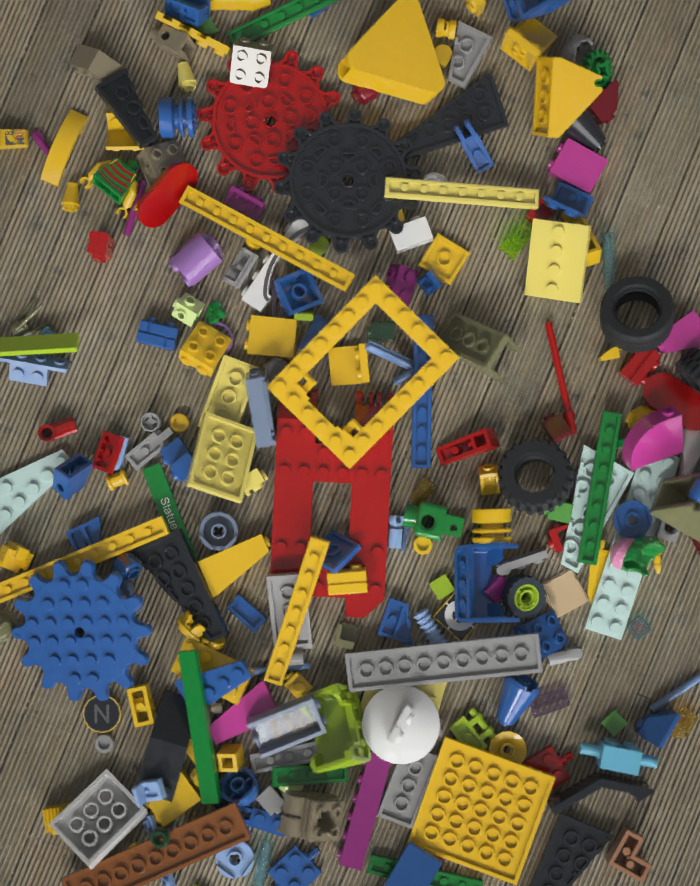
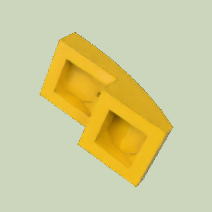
(612, 353)

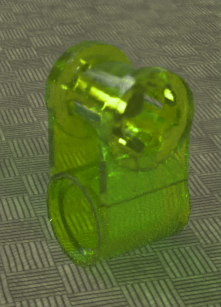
(515, 243)

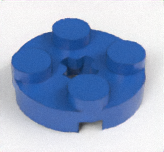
(638, 510)

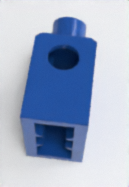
(71, 475)

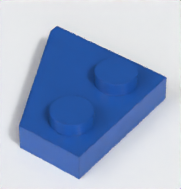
(85, 534)

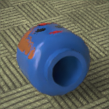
(127, 565)

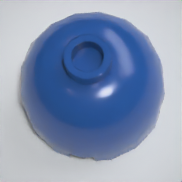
(239, 787)

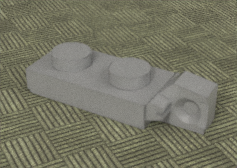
(149, 448)

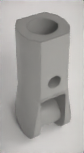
(565, 655)

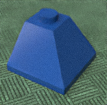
(657, 726)

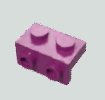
(243, 203)
(401, 281)

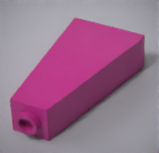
(233, 720)

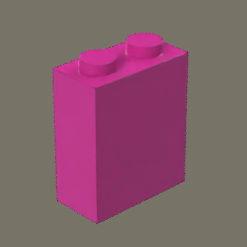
(576, 166)

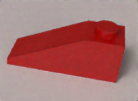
(468, 446)

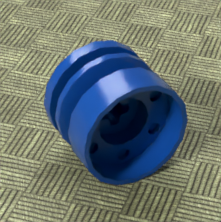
(177, 117)

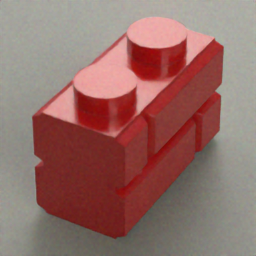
(100, 246)
(638, 366)

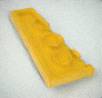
(202, 39)

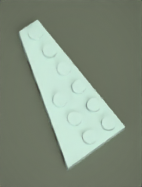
(619, 482)
(26, 486)

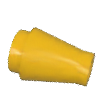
(71, 198)

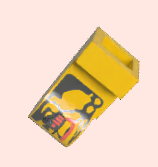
(13, 138)

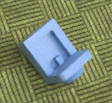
(149, 791)

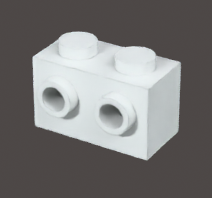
(413, 235)

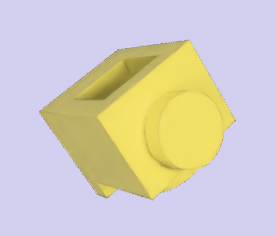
(255, 481)

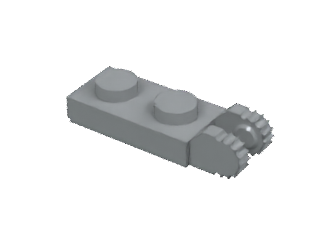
(519, 562)

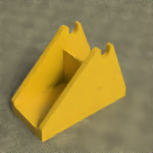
(560, 95)

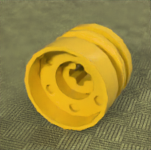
(491, 525)

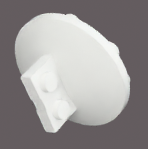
(401, 724)

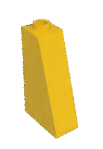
(231, 563)

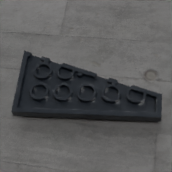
(569, 851)

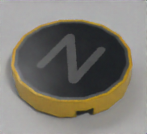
(102, 715)

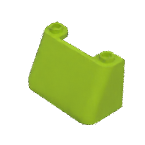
(344, 740)

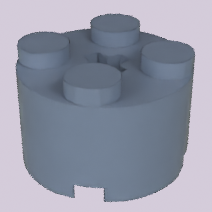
(208, 530)

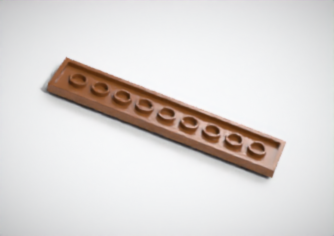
(187, 845)

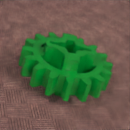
(599, 66)

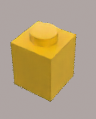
(230, 757)

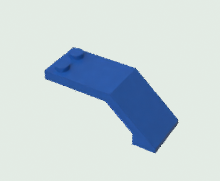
(414, 867)

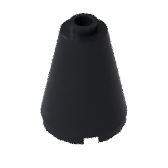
(587, 131)

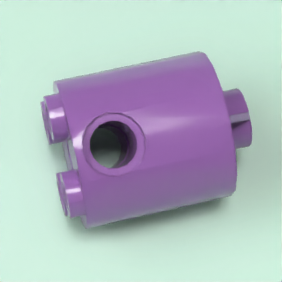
(196, 258)

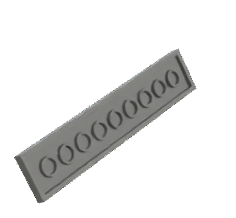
(443, 662)

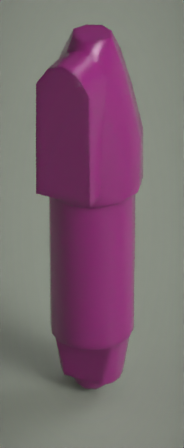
(40, 140)

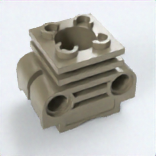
(311, 815)

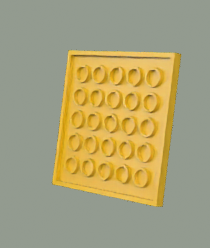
(481, 810)

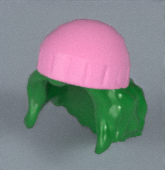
(635, 554)

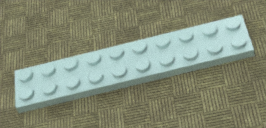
(618, 587)

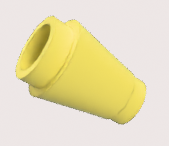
(186, 78)

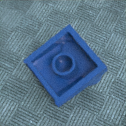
(298, 292)

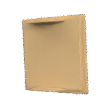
(564, 592)

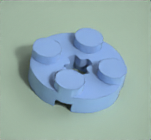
(236, 869)

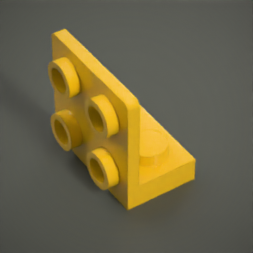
(117, 136)
(348, 365)

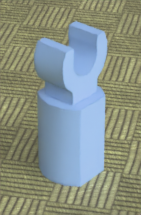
(395, 531)

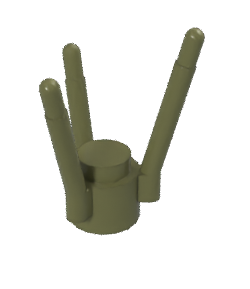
(20, 326)

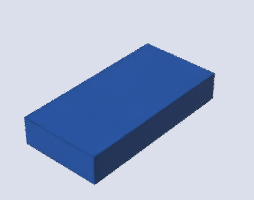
(246, 613)

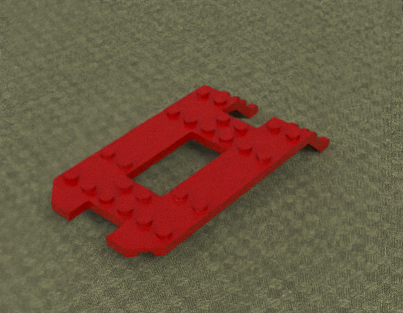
(300, 464)

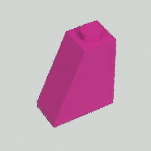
(684, 334)

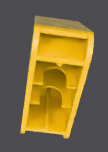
(396, 56)

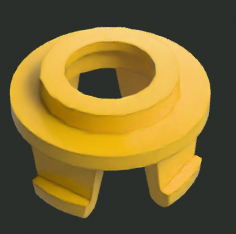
(184, 625)

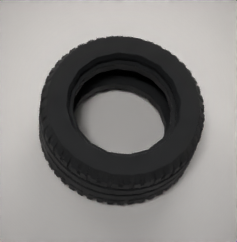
(637, 289)

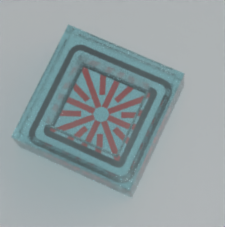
(638, 627)

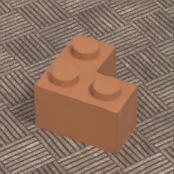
(624, 854)

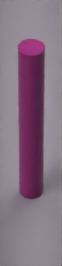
(132, 214)

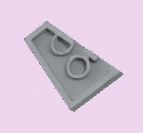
(467, 53)

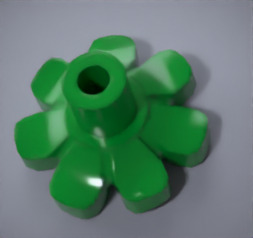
(215, 312)

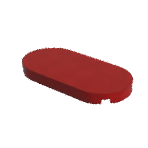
(164, 195)
(665, 390)

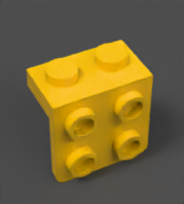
(204, 348)

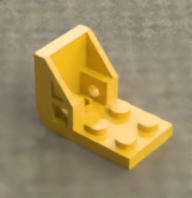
(528, 42)

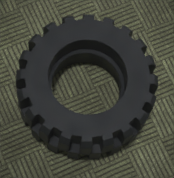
(535, 452)

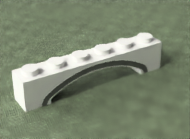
(258, 293)

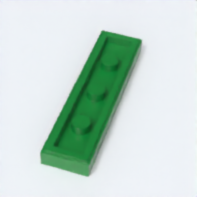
(304, 775)

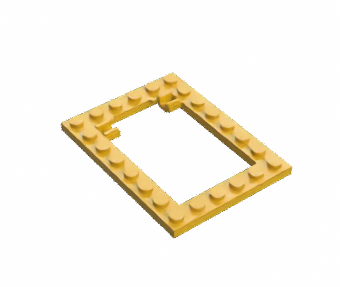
(338, 440)

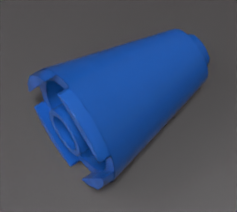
(515, 697)

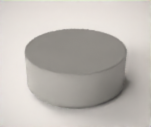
(104, 743)

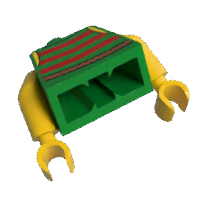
(116, 181)

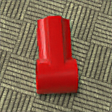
(60, 429)

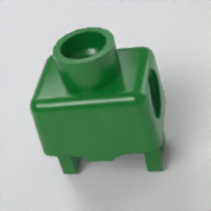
(443, 521)

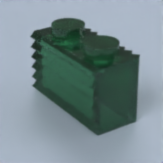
(381, 331)

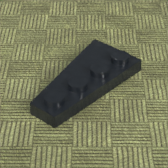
(122, 100)

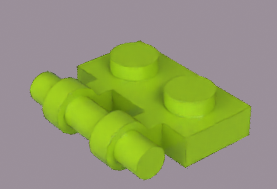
(466, 733)

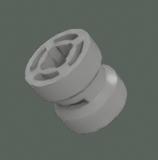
(151, 422)

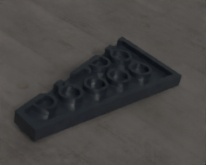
(477, 104)
(179, 575)

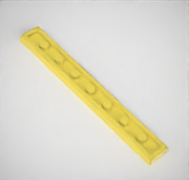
(461, 193)

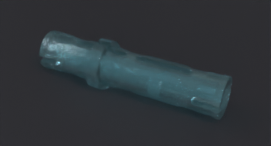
(608, 260)
(263, 860)

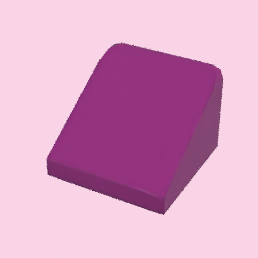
(494, 588)

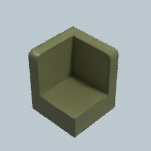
(345, 635)

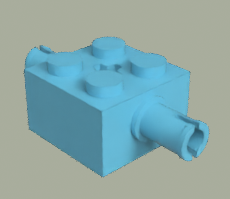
(618, 756)

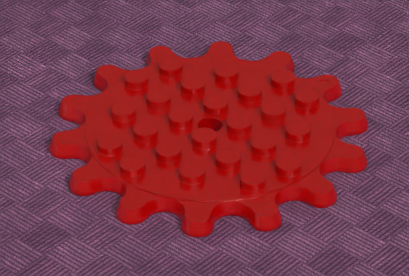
(241, 114)

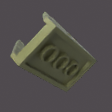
(476, 343)
(675, 505)

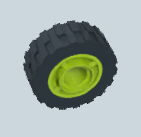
(533, 599)

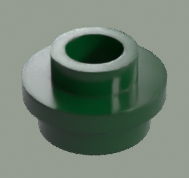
(154, 837)

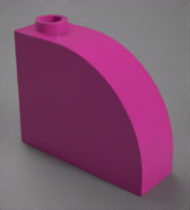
(653, 438)

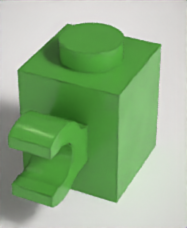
(561, 513)

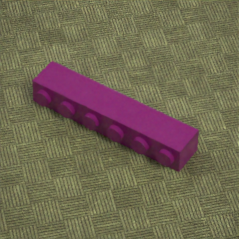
(364, 812)

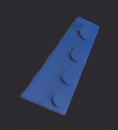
(222, 680)

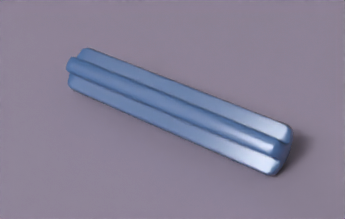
(389, 354)

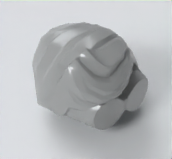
(575, 49)

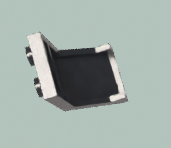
(167, 744)
(592, 783)

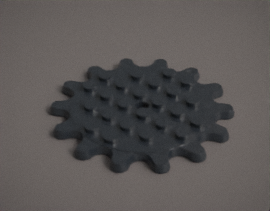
(318, 177)

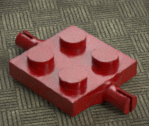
(551, 763)

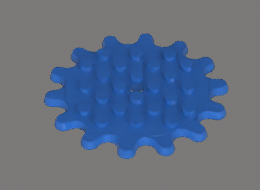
(103, 613)

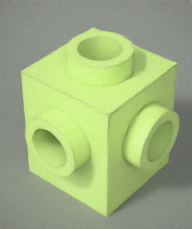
(187, 309)

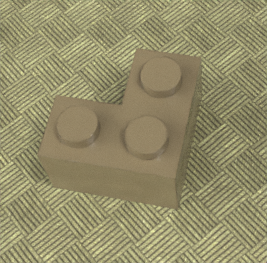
(94, 63)

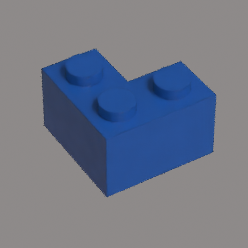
(178, 457)

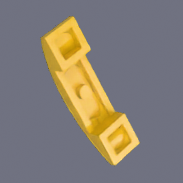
(62, 147)

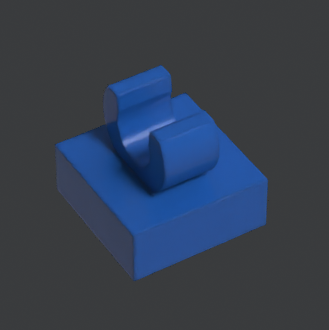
(429, 282)

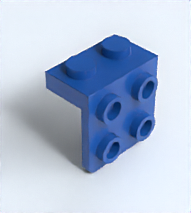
(571, 199)
(549, 631)

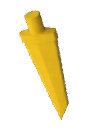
(596, 571)

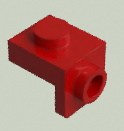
(554, 540)

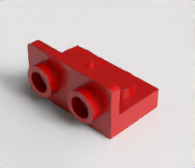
(108, 452)

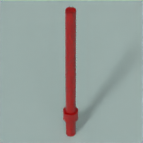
(569, 415)

